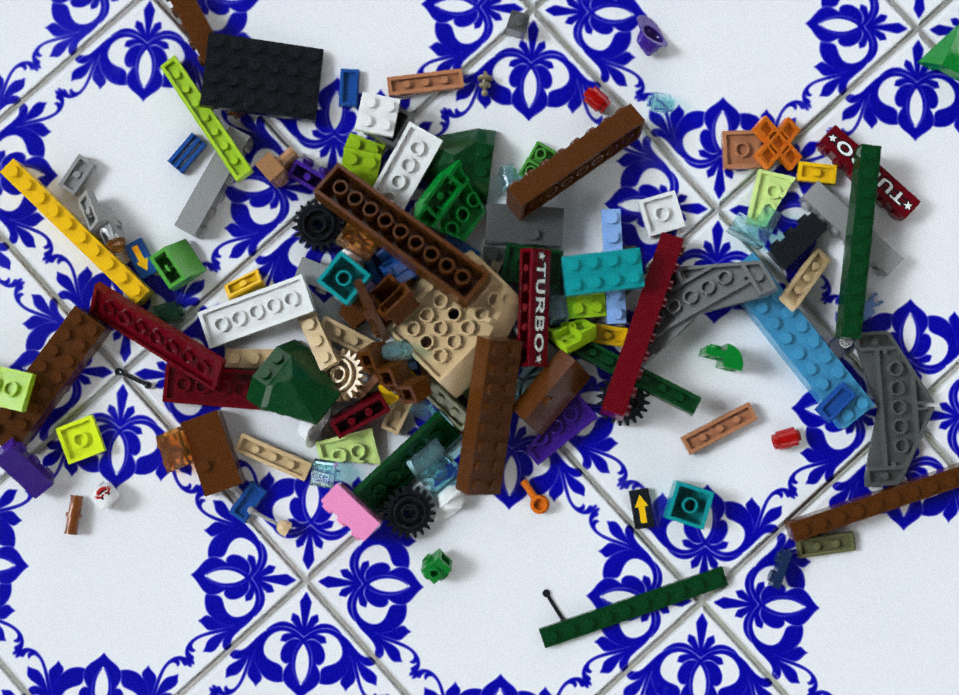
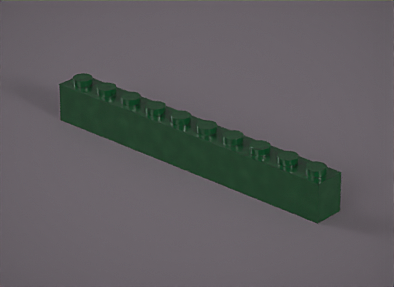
(858, 242)

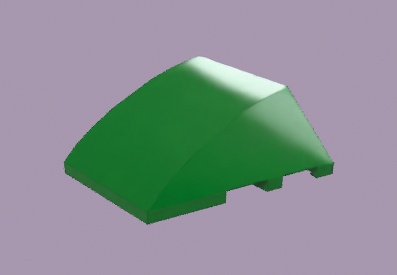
(944, 55)
(450, 204)

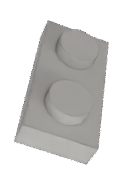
(77, 175)

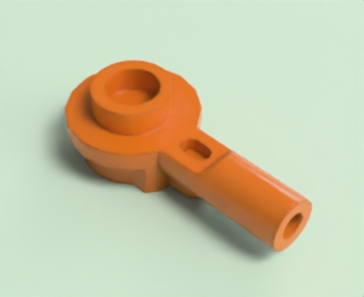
(539, 503)

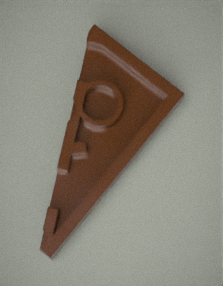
(370, 312)

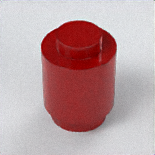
(596, 99)
(786, 438)

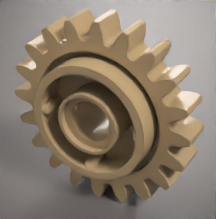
(352, 377)

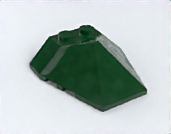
(474, 151)
(293, 384)

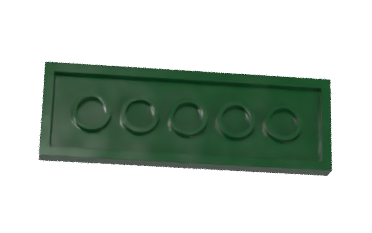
(394, 469)

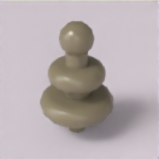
(484, 79)

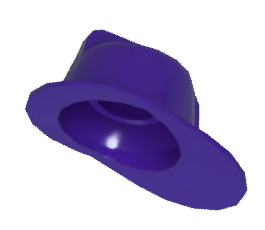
(649, 36)

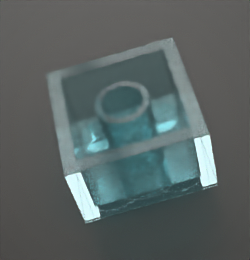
(434, 467)

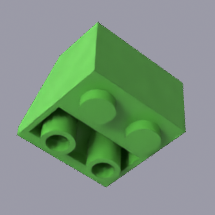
(177, 264)

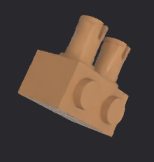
(276, 168)

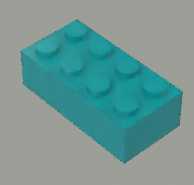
(602, 272)

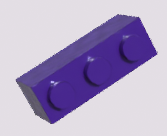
(25, 468)

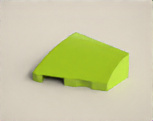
(573, 334)

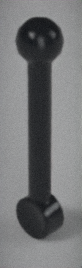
(119, 372)
(546, 593)

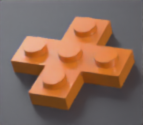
(776, 143)

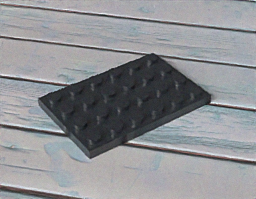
(261, 77)

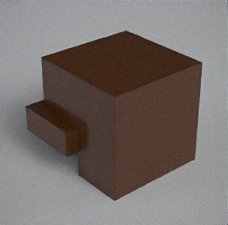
(393, 299)

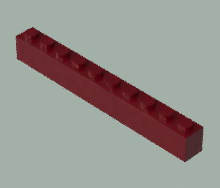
(642, 325)

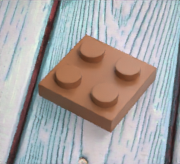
(739, 149)

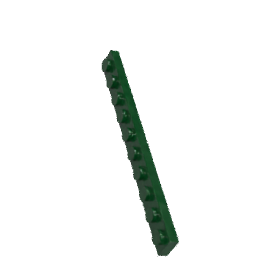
(649, 383)
(633, 606)

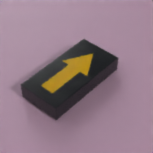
(641, 508)

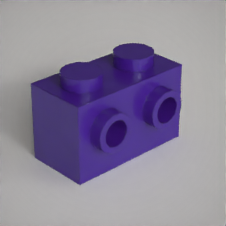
(307, 173)

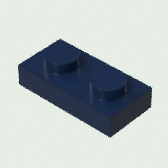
(782, 561)

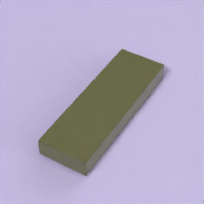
(447, 404)
(825, 544)

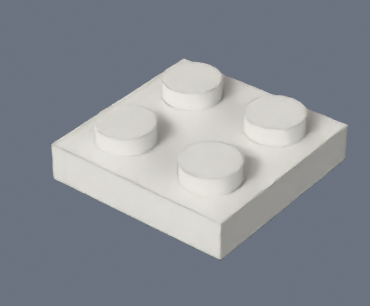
(377, 114)
(661, 213)

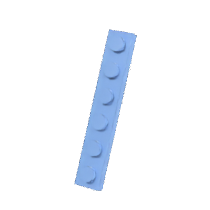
(612, 241)

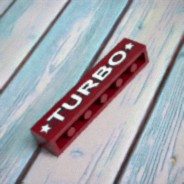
(890, 192)
(534, 306)

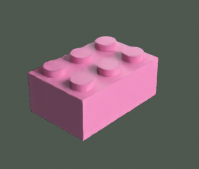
(351, 511)

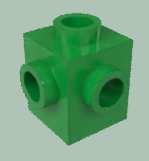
(436, 566)

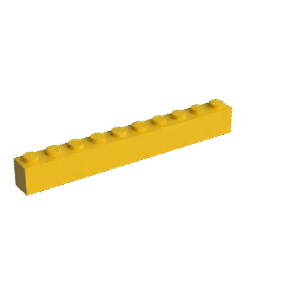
(77, 232)

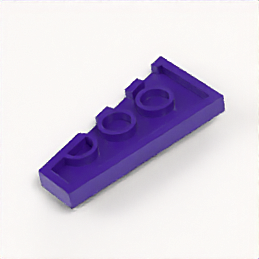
(565, 427)

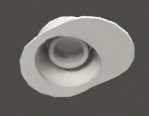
(311, 432)
(448, 501)

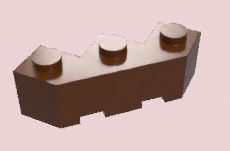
(394, 374)

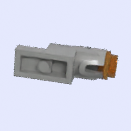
(102, 220)

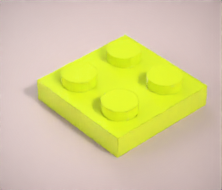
(81, 439)

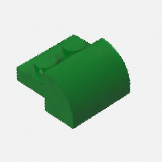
(727, 357)

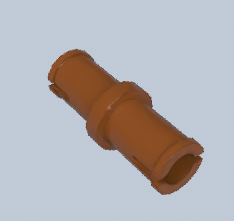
(73, 514)

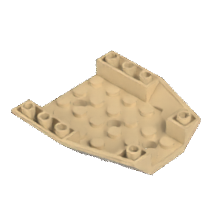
(454, 341)

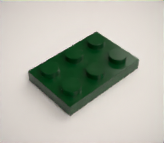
(512, 264)

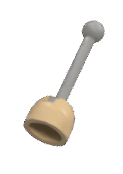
(282, 526)

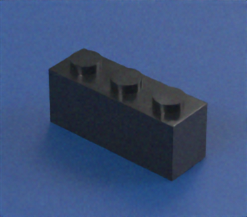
(796, 240)

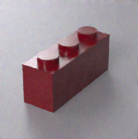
(359, 414)

